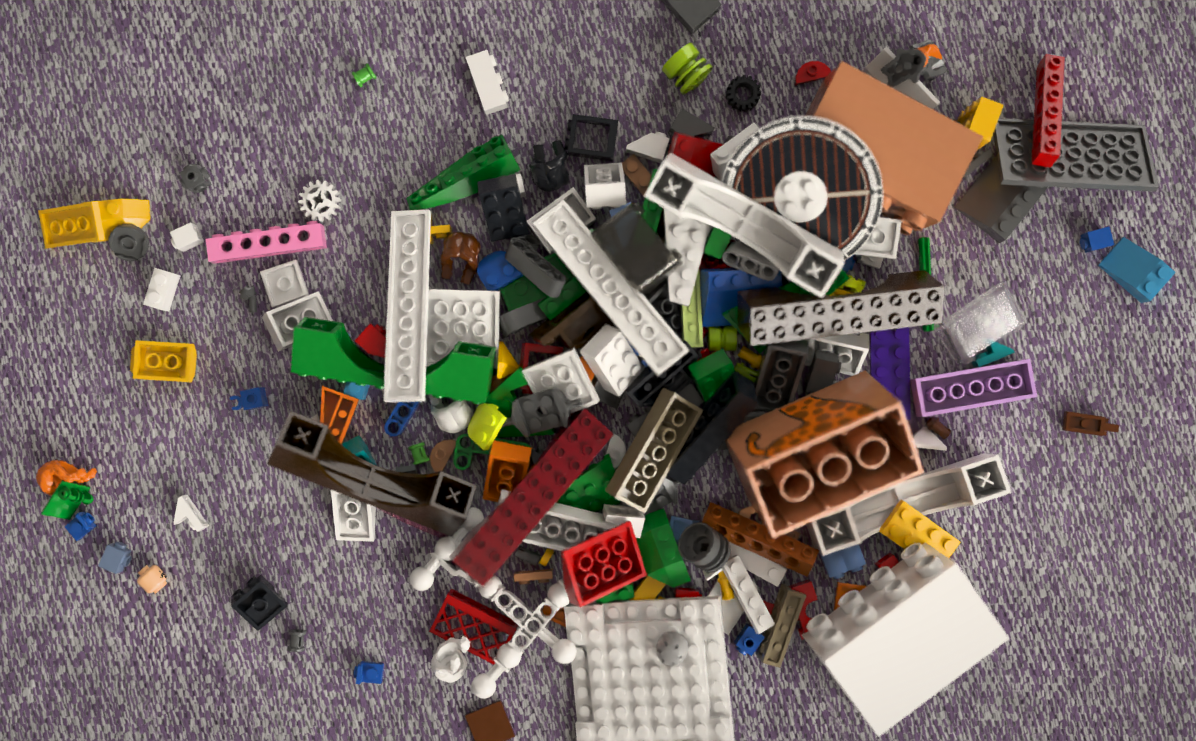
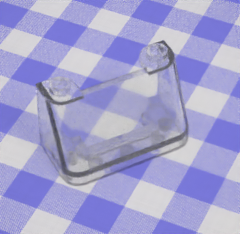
(980, 323)

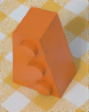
(337, 411)

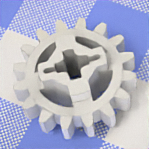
(317, 208)

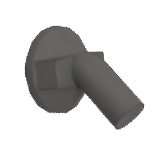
(249, 293)

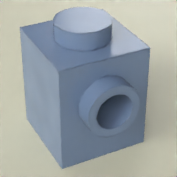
(115, 557)

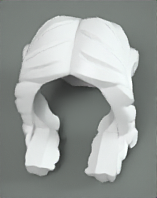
(451, 418)
(449, 661)

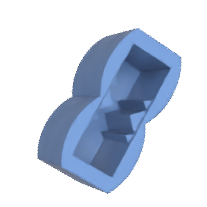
(842, 561)

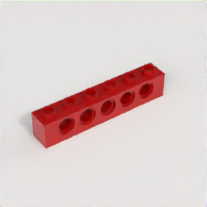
(1048, 111)

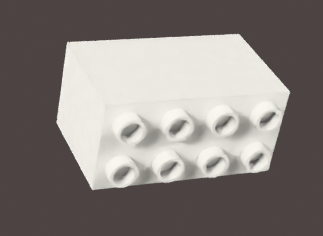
(904, 635)

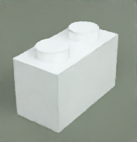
(161, 289)

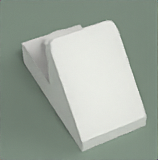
(187, 509)

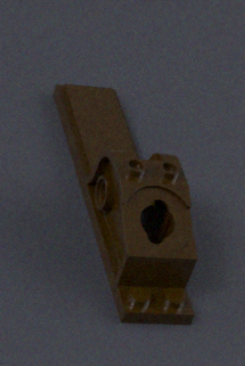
(574, 321)

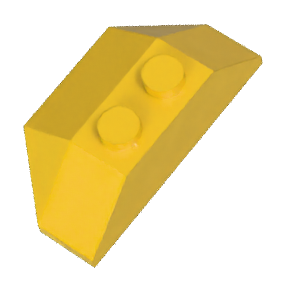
(123, 211)

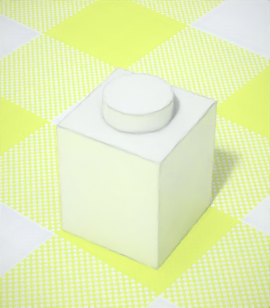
(186, 237)

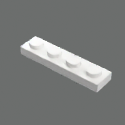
(747, 594)

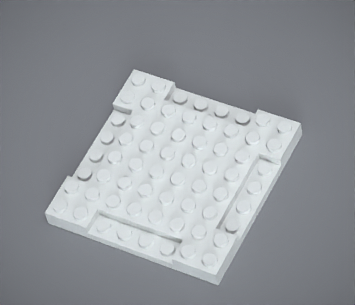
(626, 688)

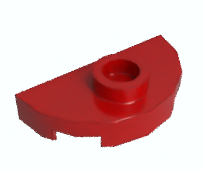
(811, 72)

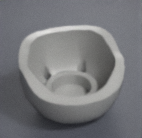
(669, 653)

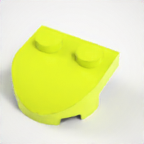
(485, 425)

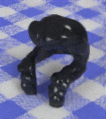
(552, 174)

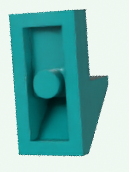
(995, 352)

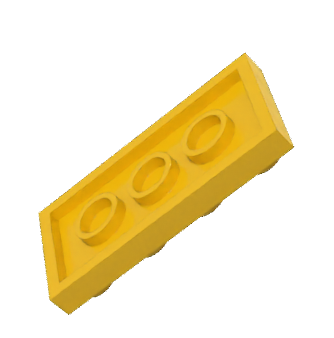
(71, 224)
(908, 526)

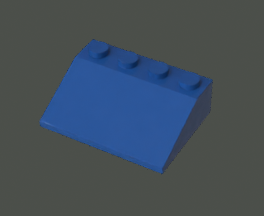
(721, 288)

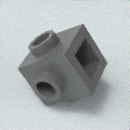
(199, 182)

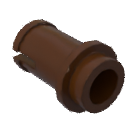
(934, 424)

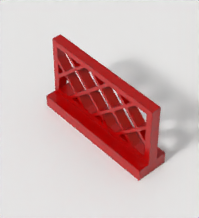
(477, 611)

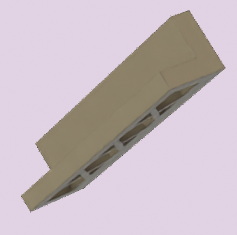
(785, 616)

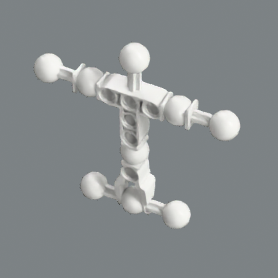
(510, 653)

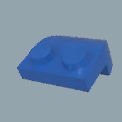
(497, 271)

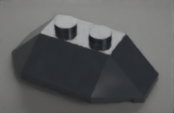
(648, 385)

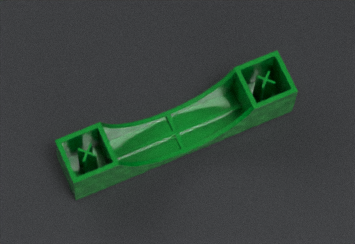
(327, 351)

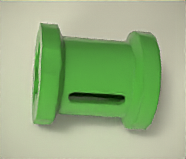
(363, 75)
(418, 453)

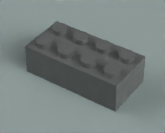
(780, 373)

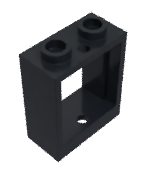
(569, 143)

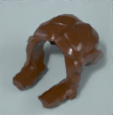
(463, 246)

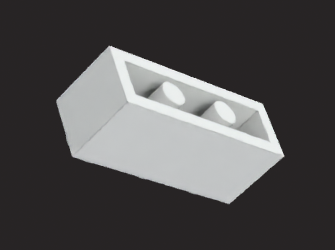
(487, 82)

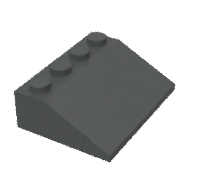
(996, 206)

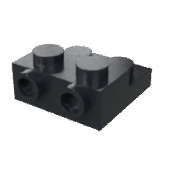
(258, 602)

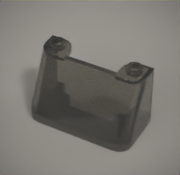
(636, 249)

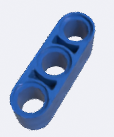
(399, 419)

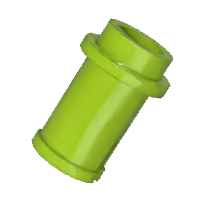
(745, 371)

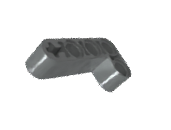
(524, 257)
(521, 318)

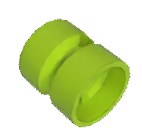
(722, 338)

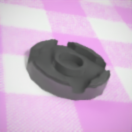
(129, 242)

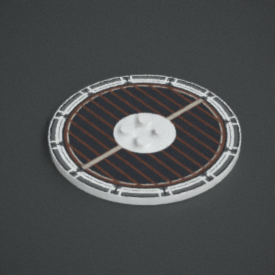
(813, 177)

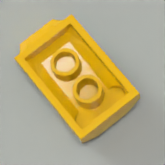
(163, 361)

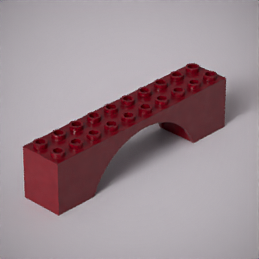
(517, 515)

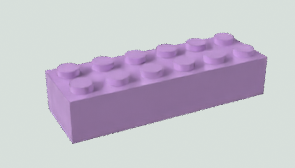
(973, 388)

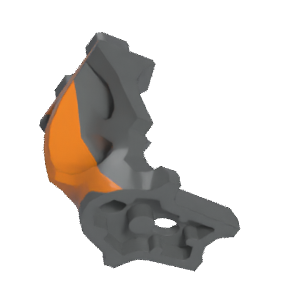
(918, 60)

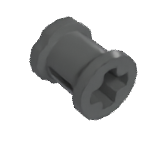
(296, 640)

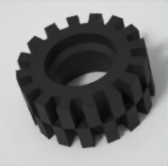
(749, 84)

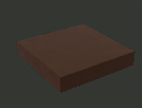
(490, 723)

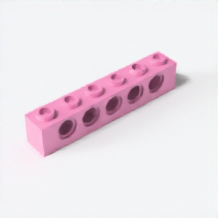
(217, 252)

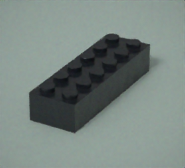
(719, 419)

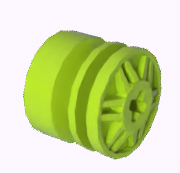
(689, 71)

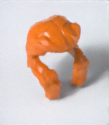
(55, 471)

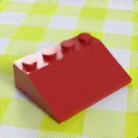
(602, 565)

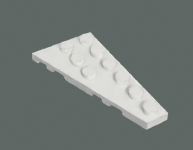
(689, 239)

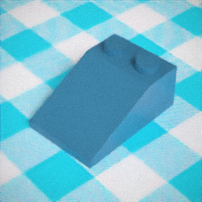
(1136, 270)

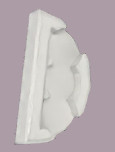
(616, 450)

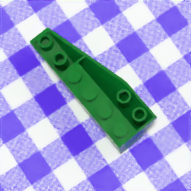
(461, 178)

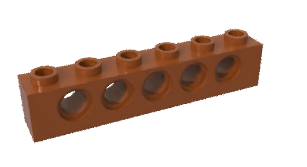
(758, 540)

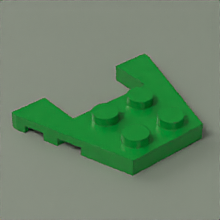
(503, 398)

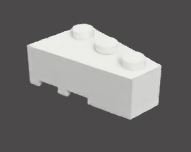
(722, 155)

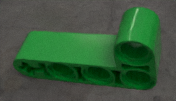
(474, 448)

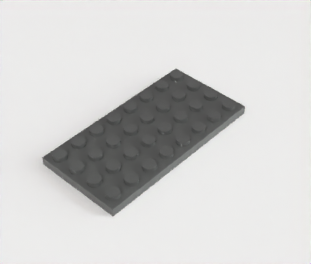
(1089, 157)

